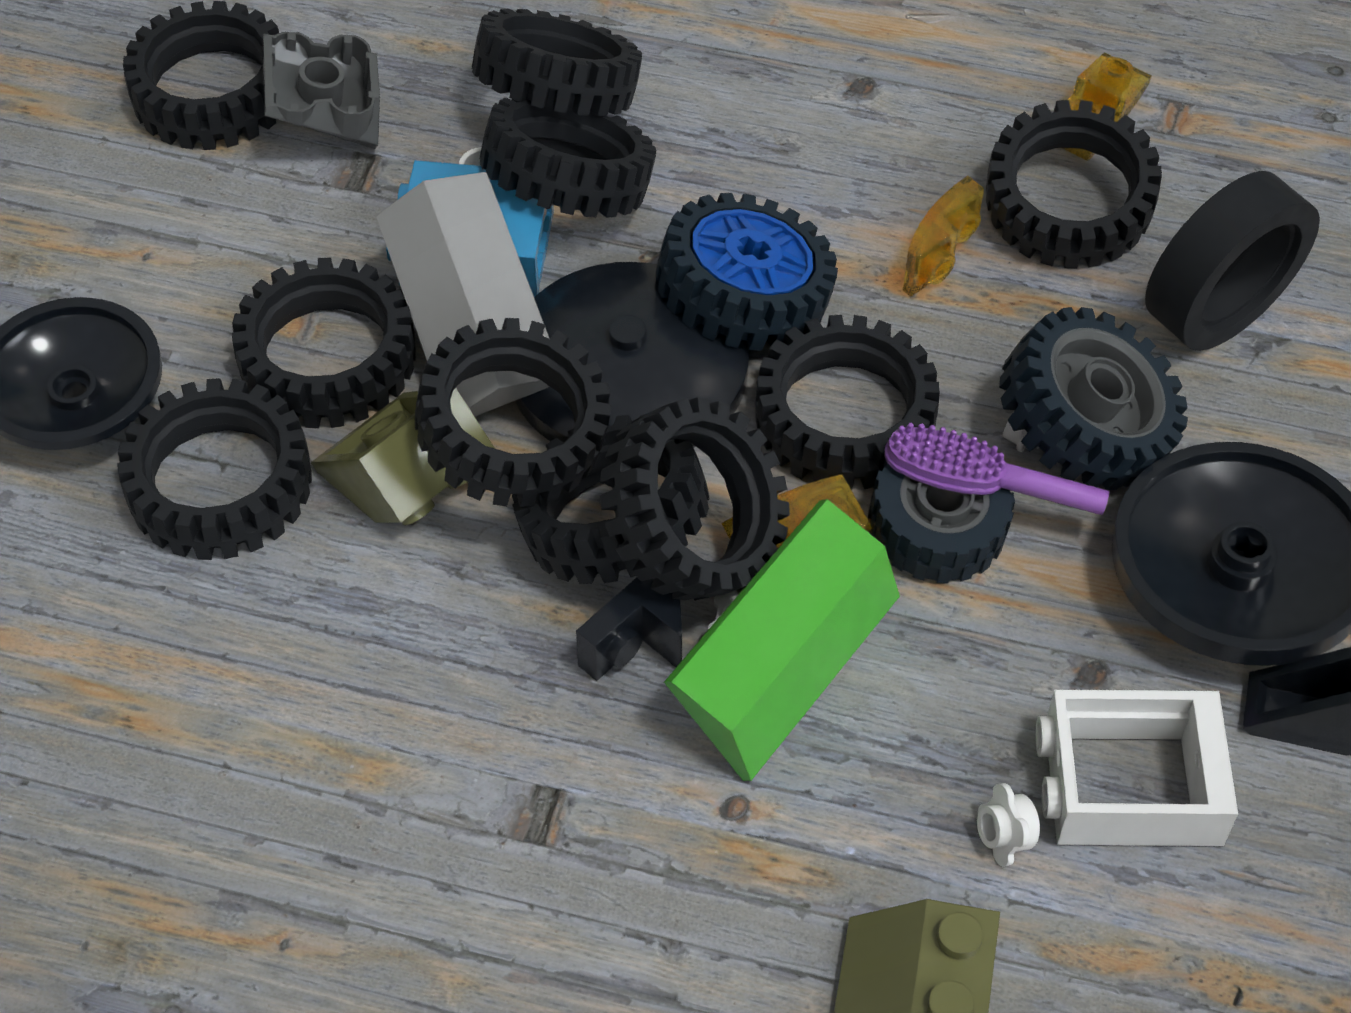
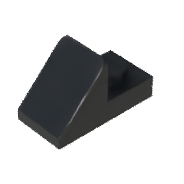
(620, 626)

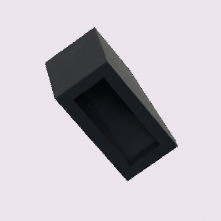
(1303, 702)

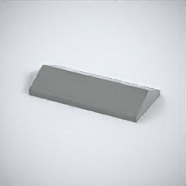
(460, 270)

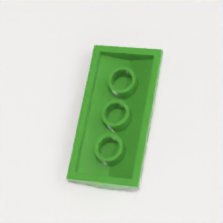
(785, 637)

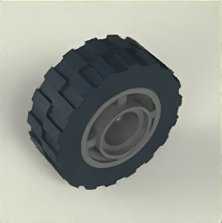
(934, 541)

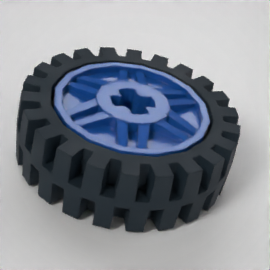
(744, 269)

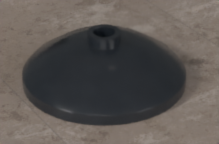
(74, 372)

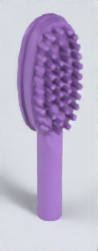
(973, 468)

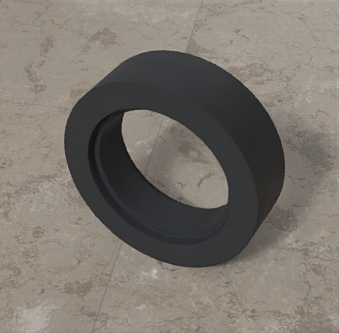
(1231, 260)

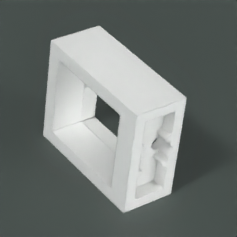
(1139, 714)

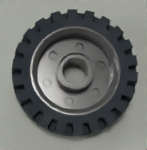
(1092, 398)

